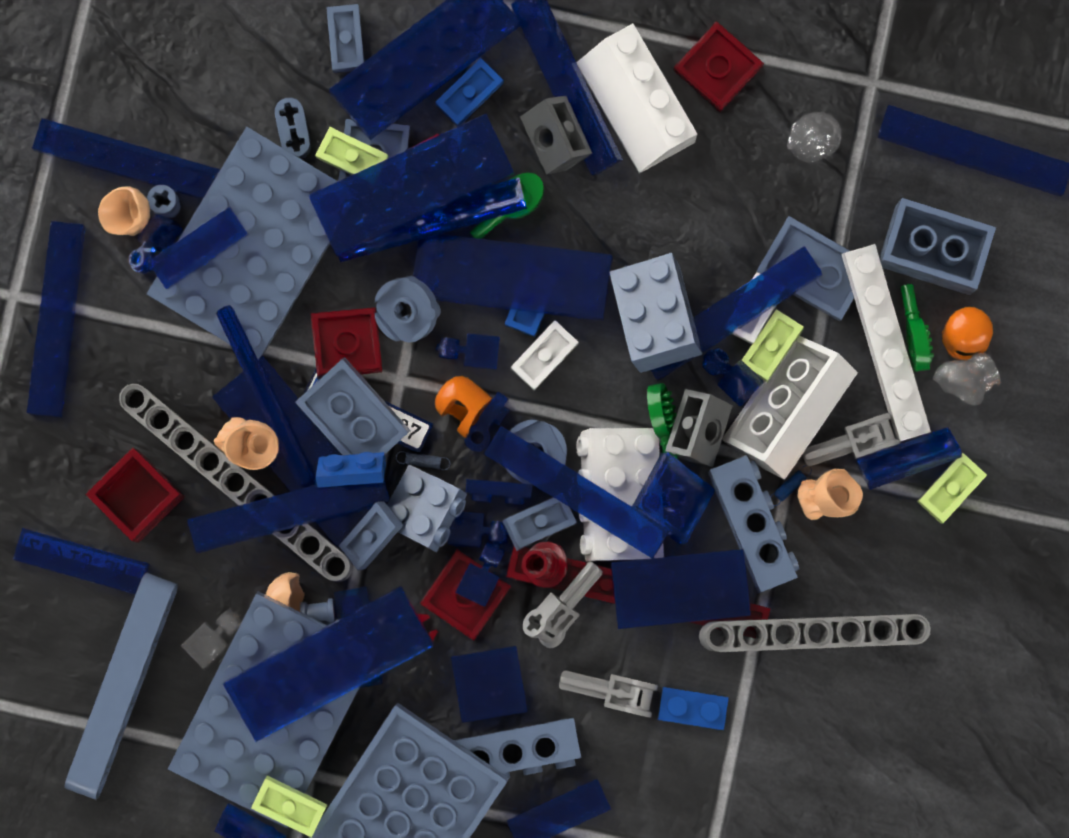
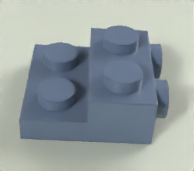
(426, 507)

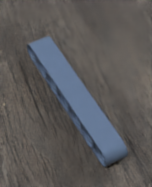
(121, 686)

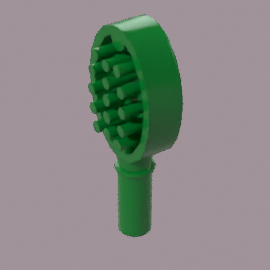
(533, 191)
(916, 332)
(661, 412)

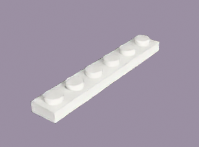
(886, 342)

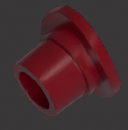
(545, 564)

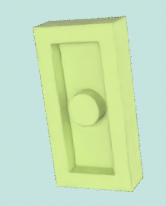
(347, 152)
(772, 345)
(952, 488)
(289, 806)

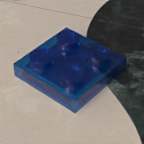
(674, 497)
(489, 684)

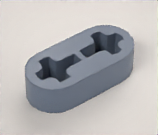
(300, 127)

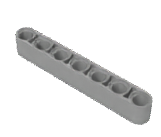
(830, 632)

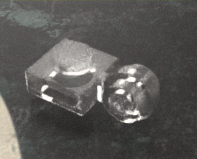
(207, 644)

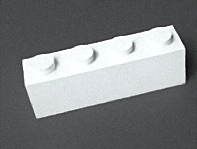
(636, 99)
(790, 407)

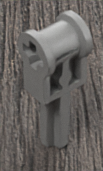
(859, 440)
(558, 613)
(618, 693)

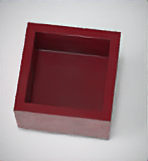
(135, 495)

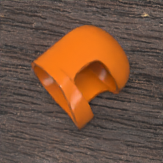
(968, 332)
(469, 394)

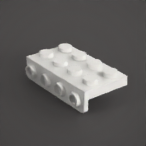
(620, 464)

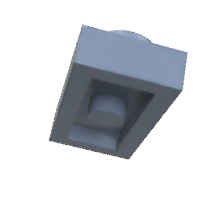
(345, 37)
(538, 522)
(370, 535)

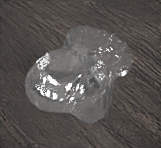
(815, 137)
(968, 378)

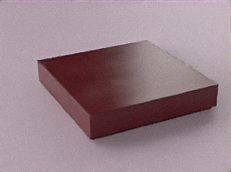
(718, 66)
(349, 336)
(455, 609)

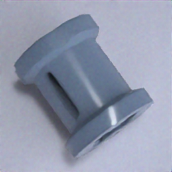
(164, 192)
(322, 612)

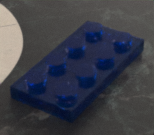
(680, 589)

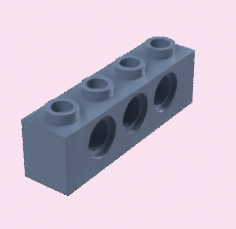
(724, 482)
(560, 732)

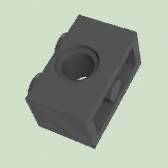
(556, 134)
(699, 428)

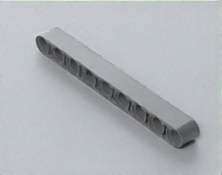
(221, 475)

